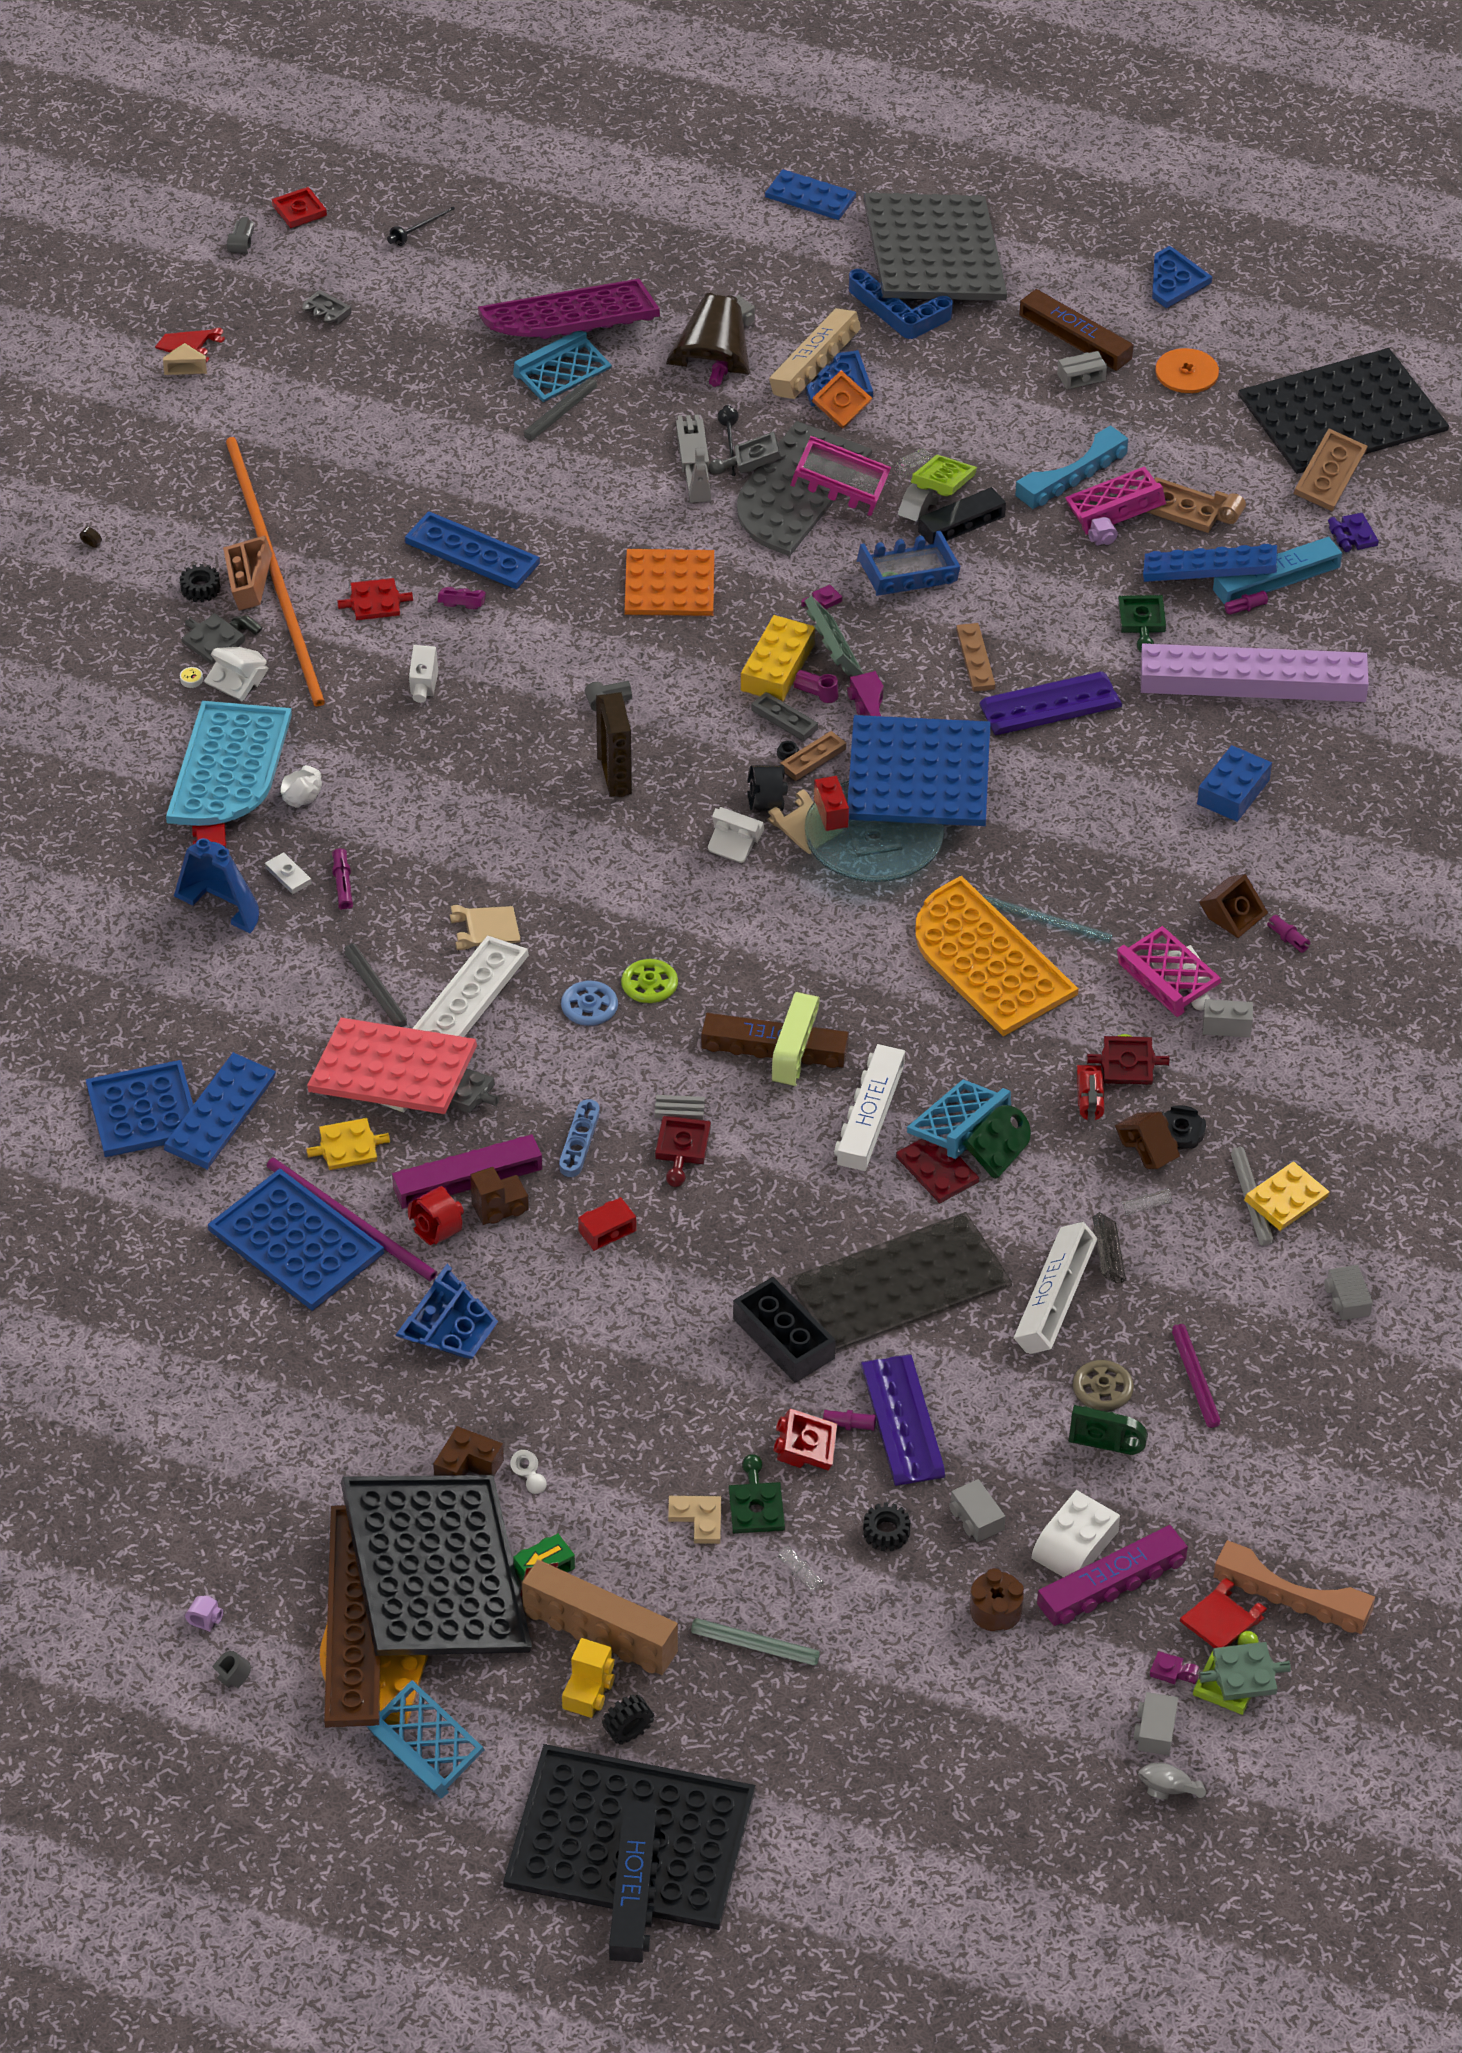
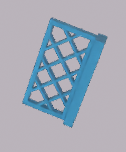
(552, 355)
(970, 1121)
(412, 1759)

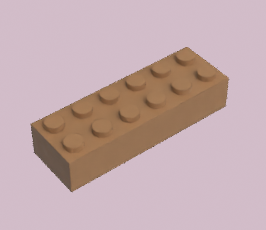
(600, 1617)

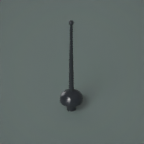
(399, 234)
(728, 417)

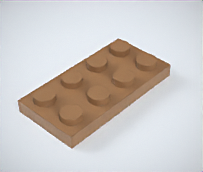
(1330, 470)

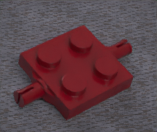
(1127, 1060)

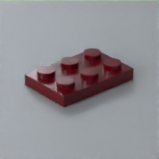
(935, 1170)

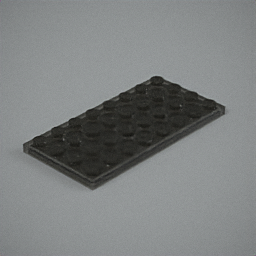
(901, 1281)

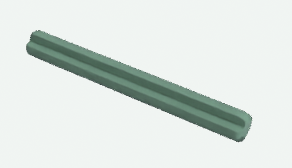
(755, 1641)

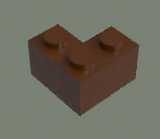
(1151, 1138)
(497, 1198)
(469, 1452)

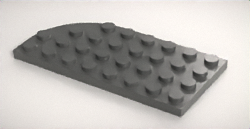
(785, 514)

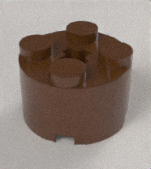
(996, 1600)

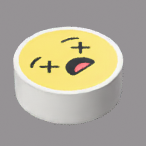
(191, 677)

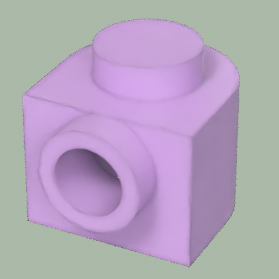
(1102, 531)
(204, 1613)

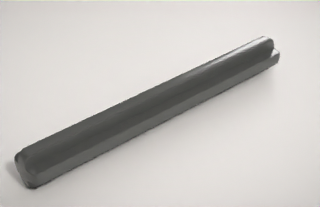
(560, 409)
(375, 985)

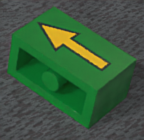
(548, 1550)

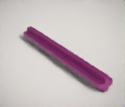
(1196, 1376)

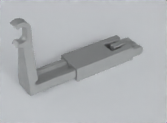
(694, 452)

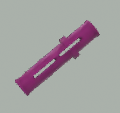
(342, 878)

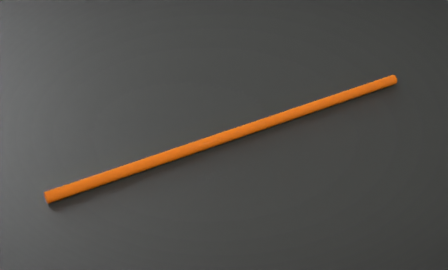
(276, 575)

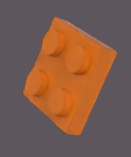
(841, 399)

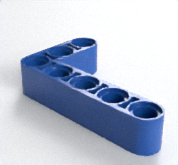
(906, 321)

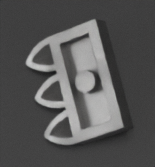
(327, 306)

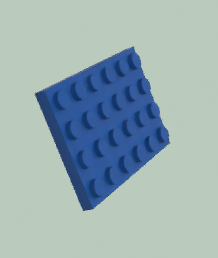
(296, 1239)

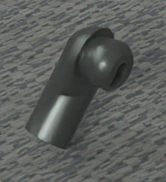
(246, 622)

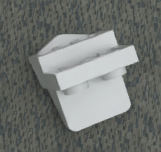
(236, 671)
(734, 834)

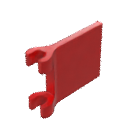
(1219, 1618)

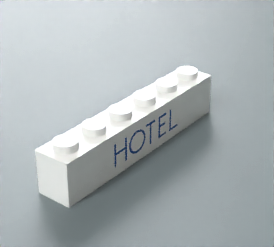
(870, 1107)
(1055, 1288)

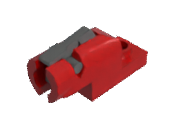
(1090, 1090)

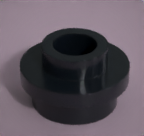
(786, 750)

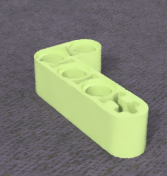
(793, 1038)

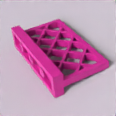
(1122, 506)
(1151, 978)

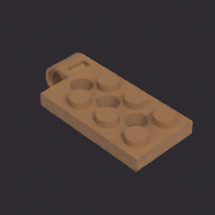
(1221, 506)

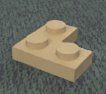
(703, 1511)

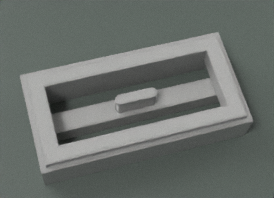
(676, 1106)

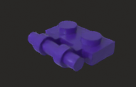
(1358, 529)

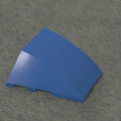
(449, 1318)

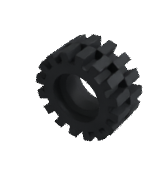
(197, 574)
(886, 1539)
(628, 1719)

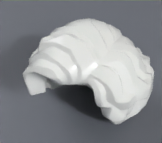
(301, 786)

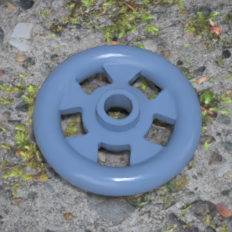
(592, 987)

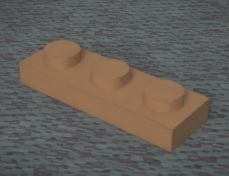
(813, 755)

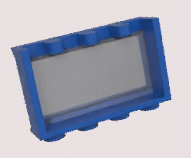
(910, 567)

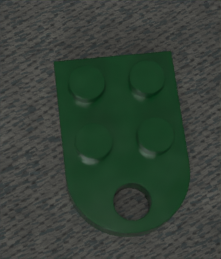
(996, 1141)
(1107, 1431)

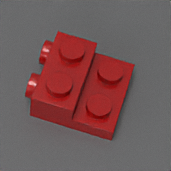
(805, 1440)

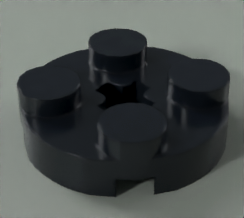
(1193, 1124)

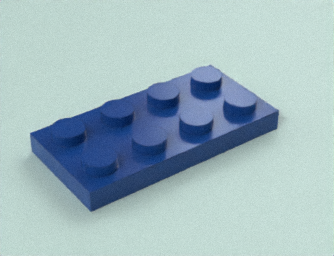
(810, 194)

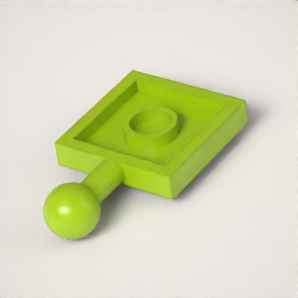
(1212, 1692)

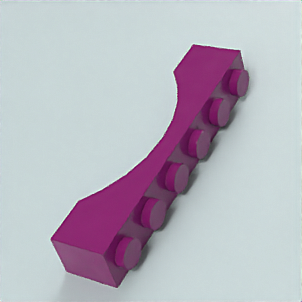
(867, 693)

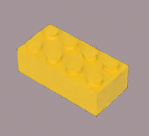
(778, 657)

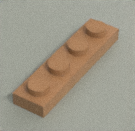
(975, 657)

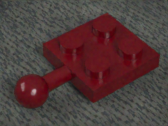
(682, 1142)

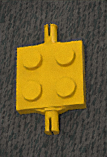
(347, 1144)

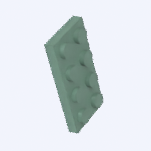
(833, 637)

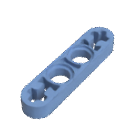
(577, 1138)

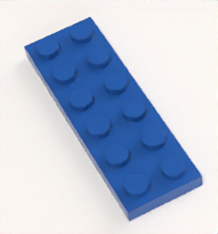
(472, 550)
(1210, 562)
(219, 1111)

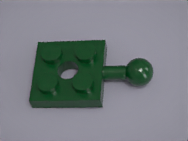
(1144, 624)
(755, 1493)

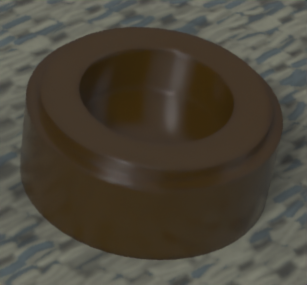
(90, 537)

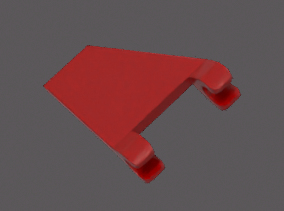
(193, 338)

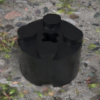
(766, 787)

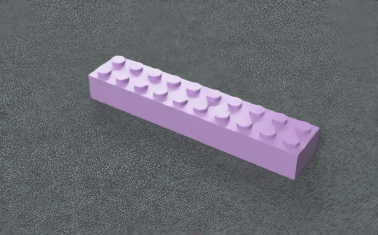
(1254, 672)

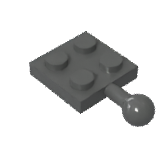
(750, 455)

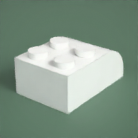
(1076, 1535)

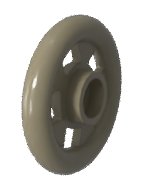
(1092, 1399)

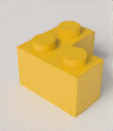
(589, 1679)

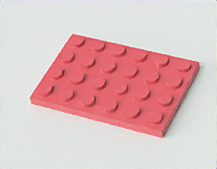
(392, 1065)

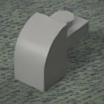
(916, 502)

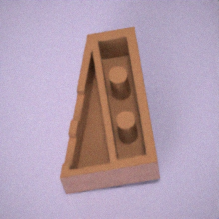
(248, 570)

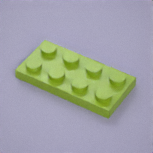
(943, 475)

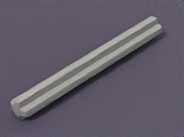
(1247, 1184)

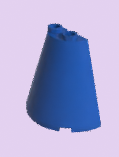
(212, 870)

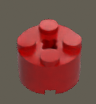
(436, 1216)

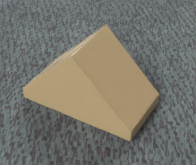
(184, 361)

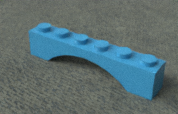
(1039, 487)

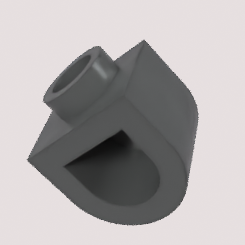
(232, 1669)

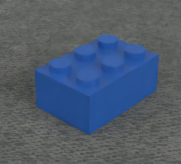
(1234, 783)

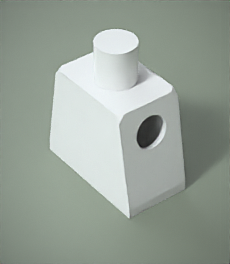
(423, 680)

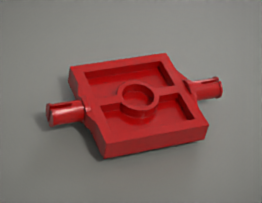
(375, 599)

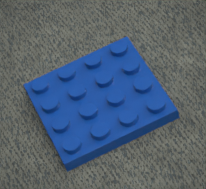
(139, 1106)

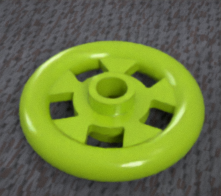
(649, 996)

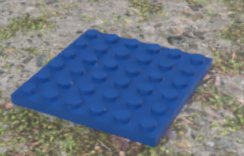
(919, 770)

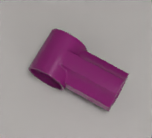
(823, 686)

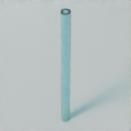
(1049, 919)

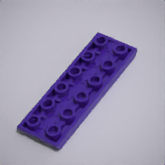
(1050, 703)
(903, 1419)

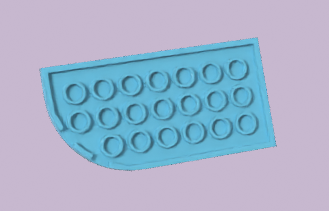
(228, 762)

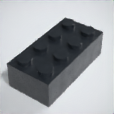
(784, 1329)

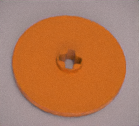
(1187, 370)

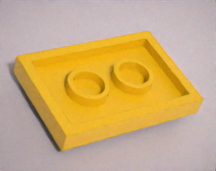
(1286, 1196)

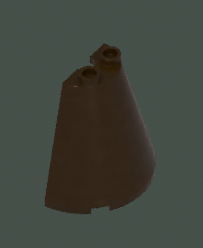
(714, 334)

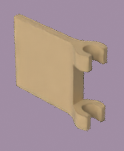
(794, 823)
(480, 922)

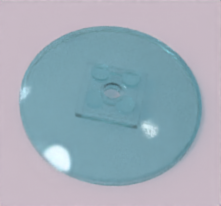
(853, 854)

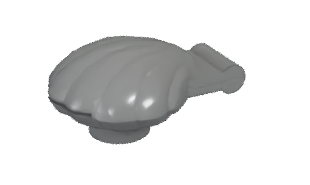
(1166, 1779)

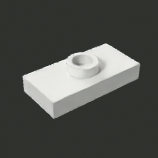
(288, 873)

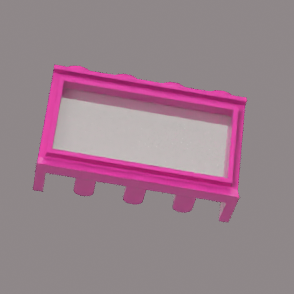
(842, 473)

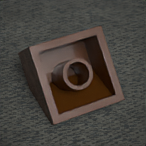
(1234, 905)

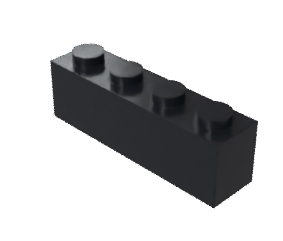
(963, 515)

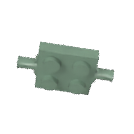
(1244, 1671)

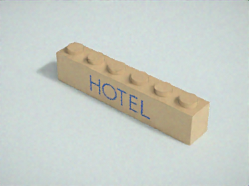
(814, 353)

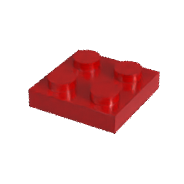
(299, 207)

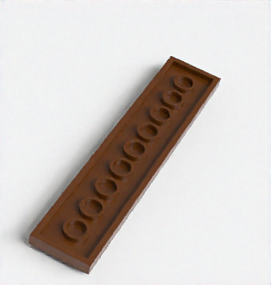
(351, 1663)

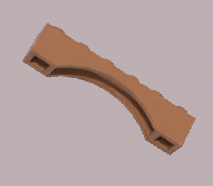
(1342, 1607)

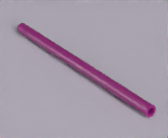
(388, 1244)

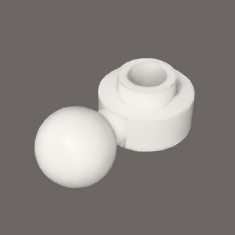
(535, 1482)

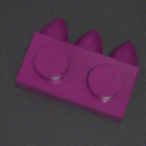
(453, 597)

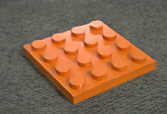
(669, 582)

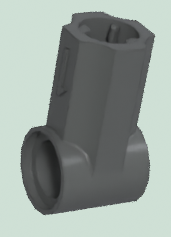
(240, 239)
(597, 688)

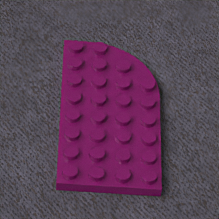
(572, 310)

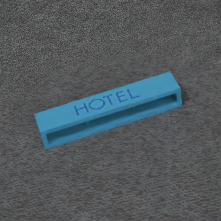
(1292, 567)

